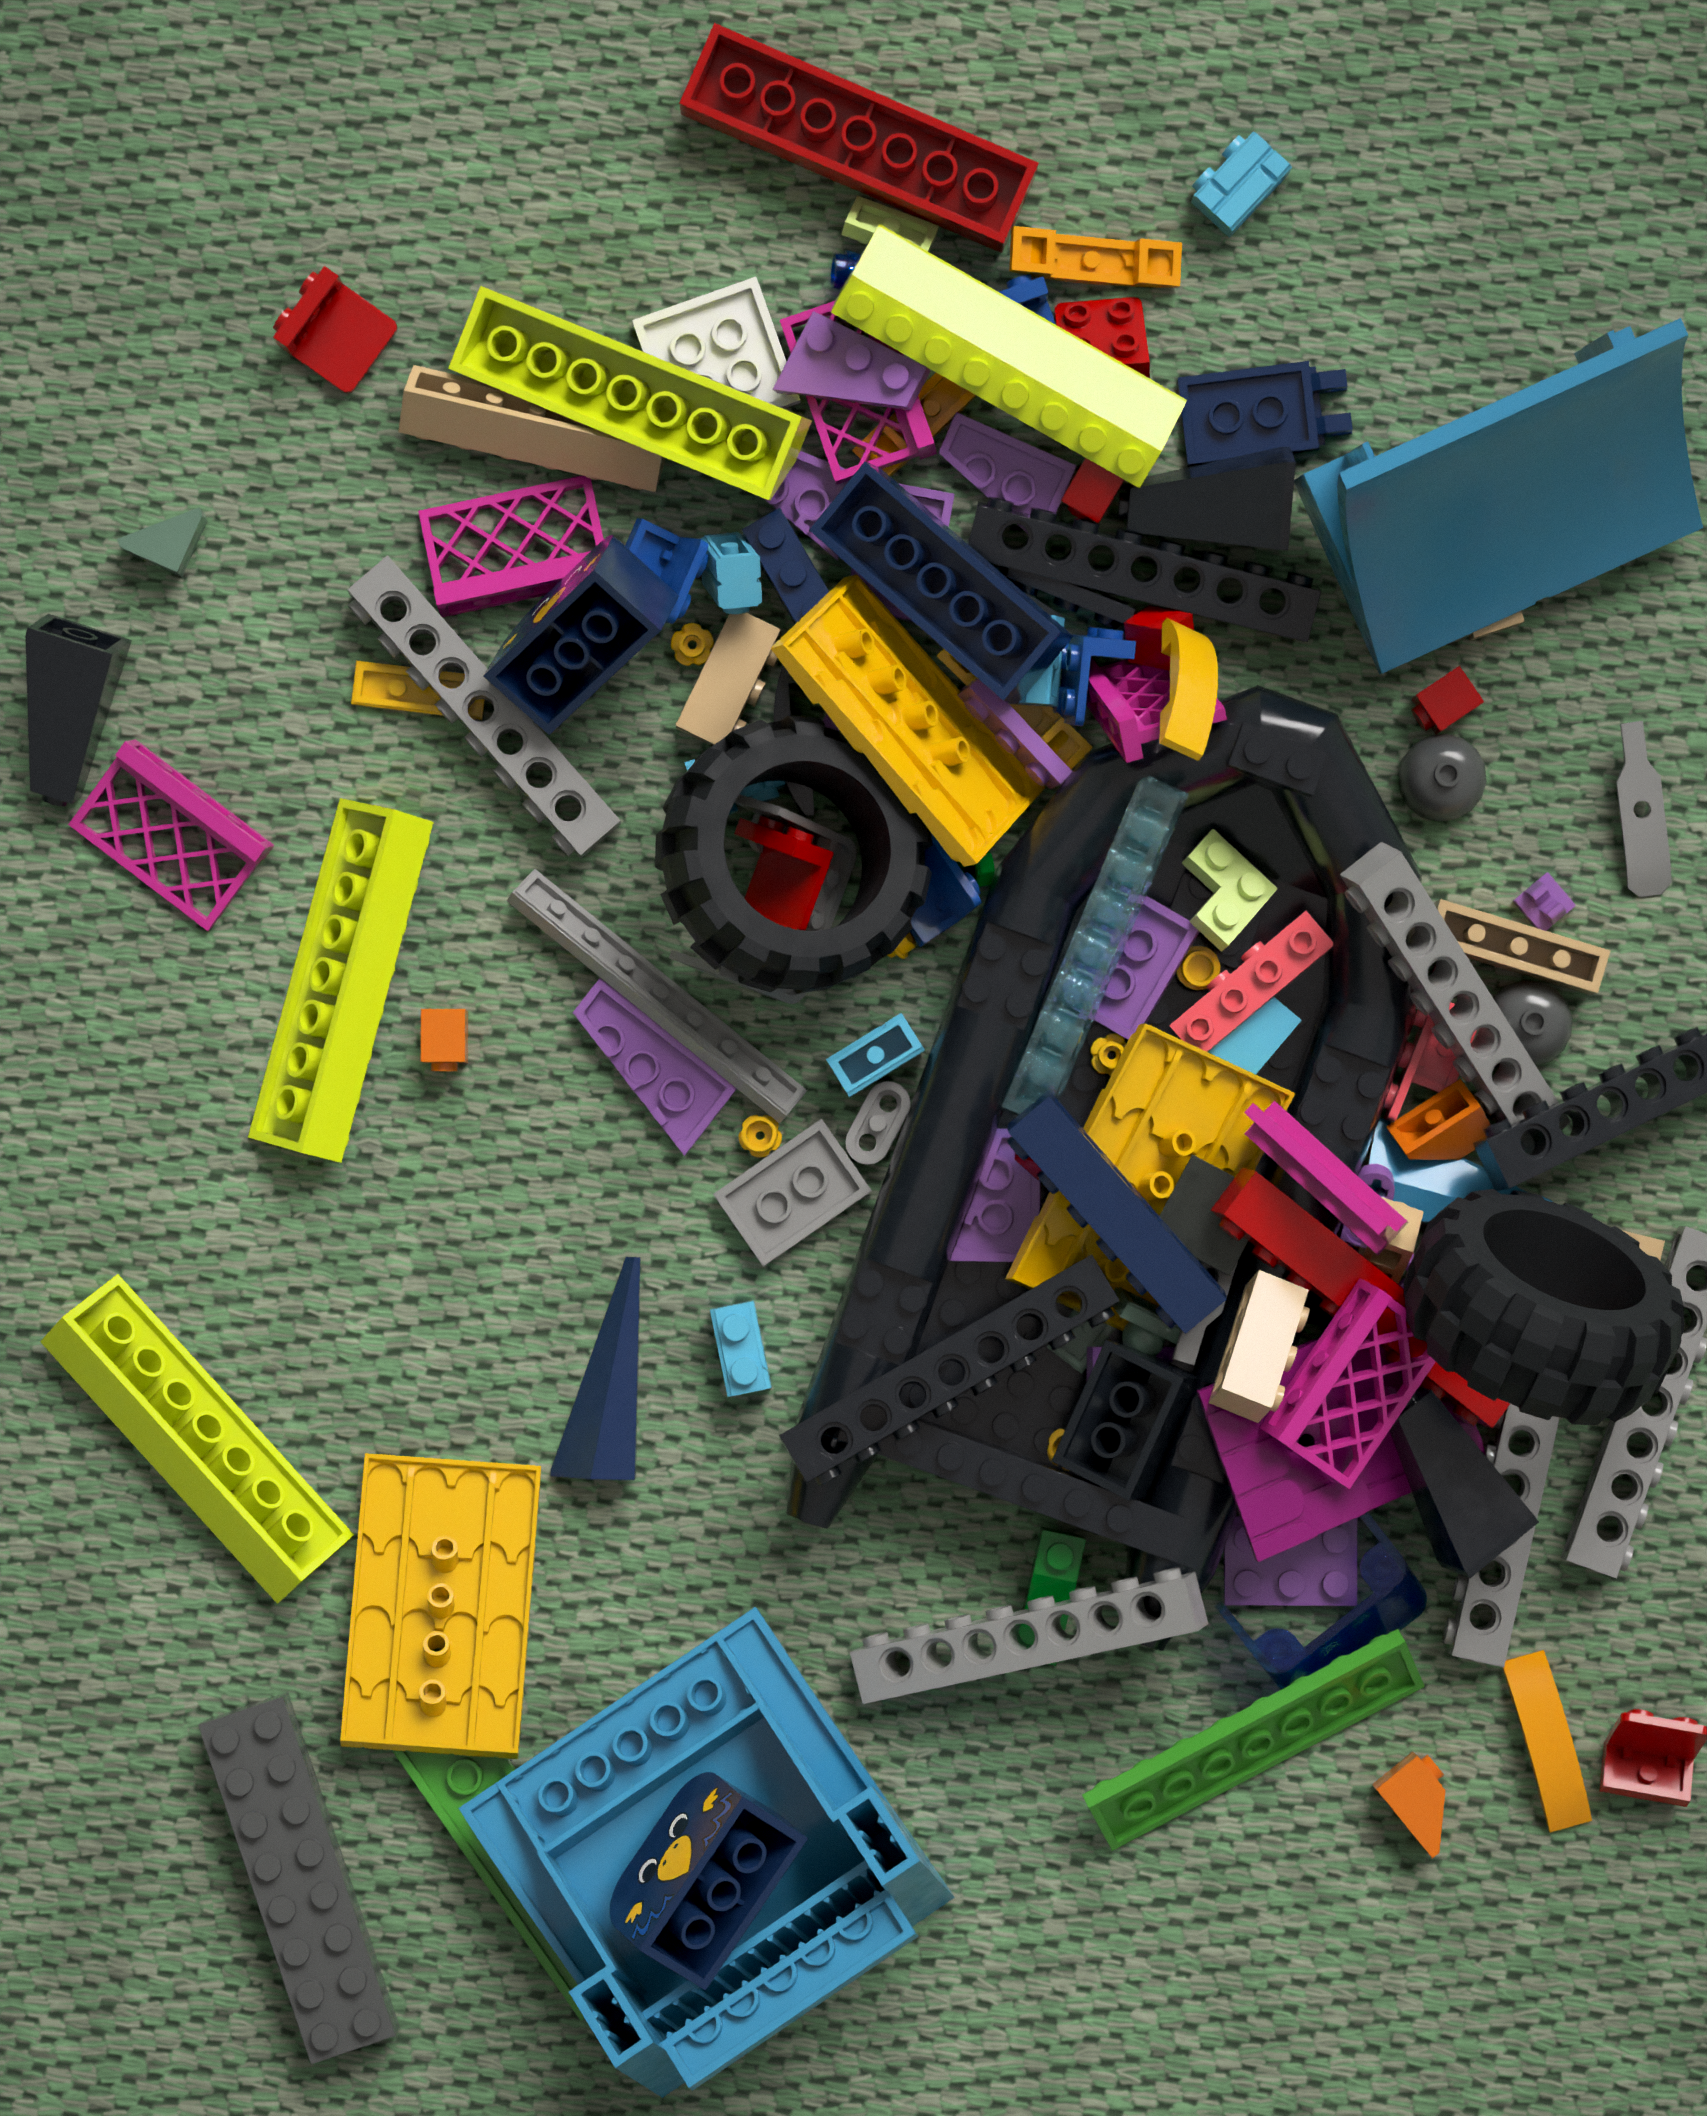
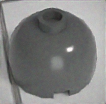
(1442, 777)
(1537, 1017)

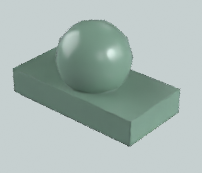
(1145, 1327)

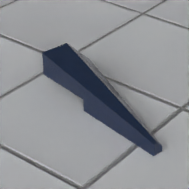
(603, 1420)

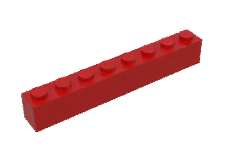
(1331, 1269)

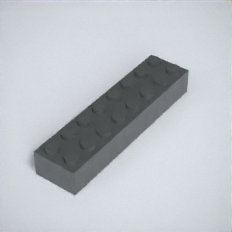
(299, 1878)

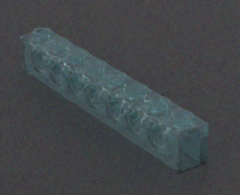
(1097, 943)

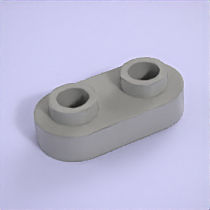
(875, 1121)

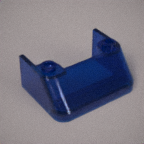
(1392, 1606)

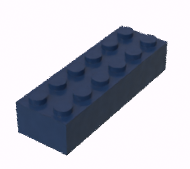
(941, 583)

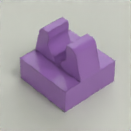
(1544, 902)

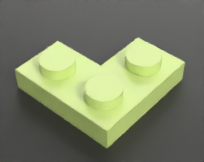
(867, 215)
(1236, 886)

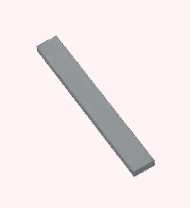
(657, 995)

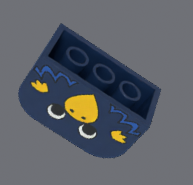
(581, 634)
(703, 1877)

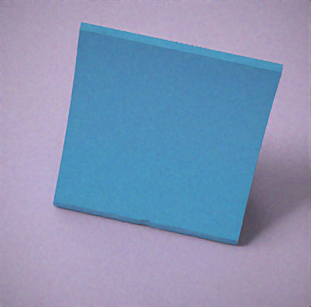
(1510, 498)
(590, 1800)

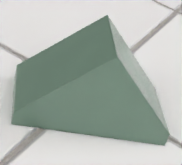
(167, 542)

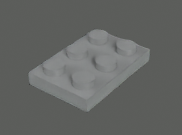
(792, 1192)

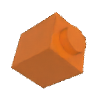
(444, 1038)

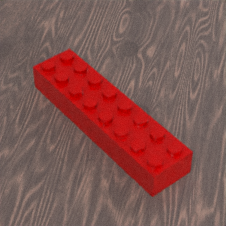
(858, 138)

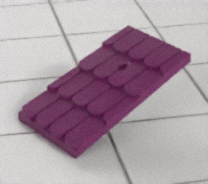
(1283, 1494)

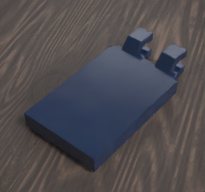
(1259, 411)

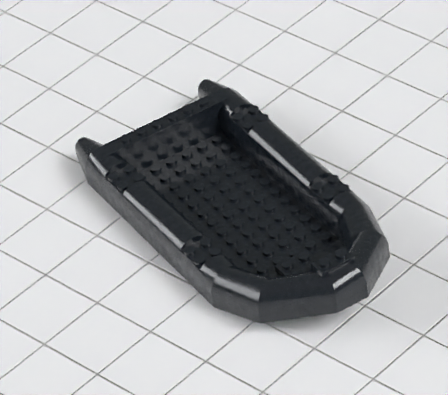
(1301, 811)

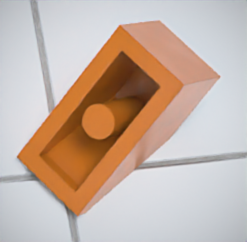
(1441, 1126)
(1416, 1798)

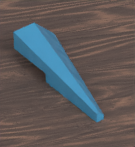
(1427, 1183)

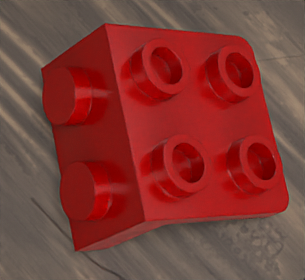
(1111, 326)
(334, 330)
(786, 873)
(1651, 1757)

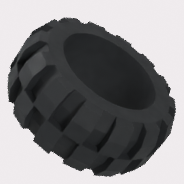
(718, 916)
(1543, 1307)

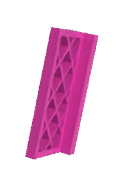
(911, 422)
(512, 582)
(1120, 710)
(192, 803)
(1324, 1176)
(1323, 1372)

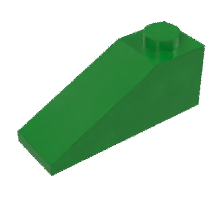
(1053, 1572)

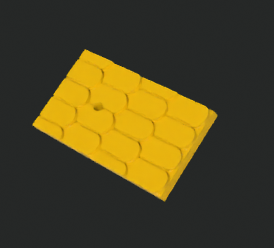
(906, 720)
(1149, 1122)
(446, 1568)

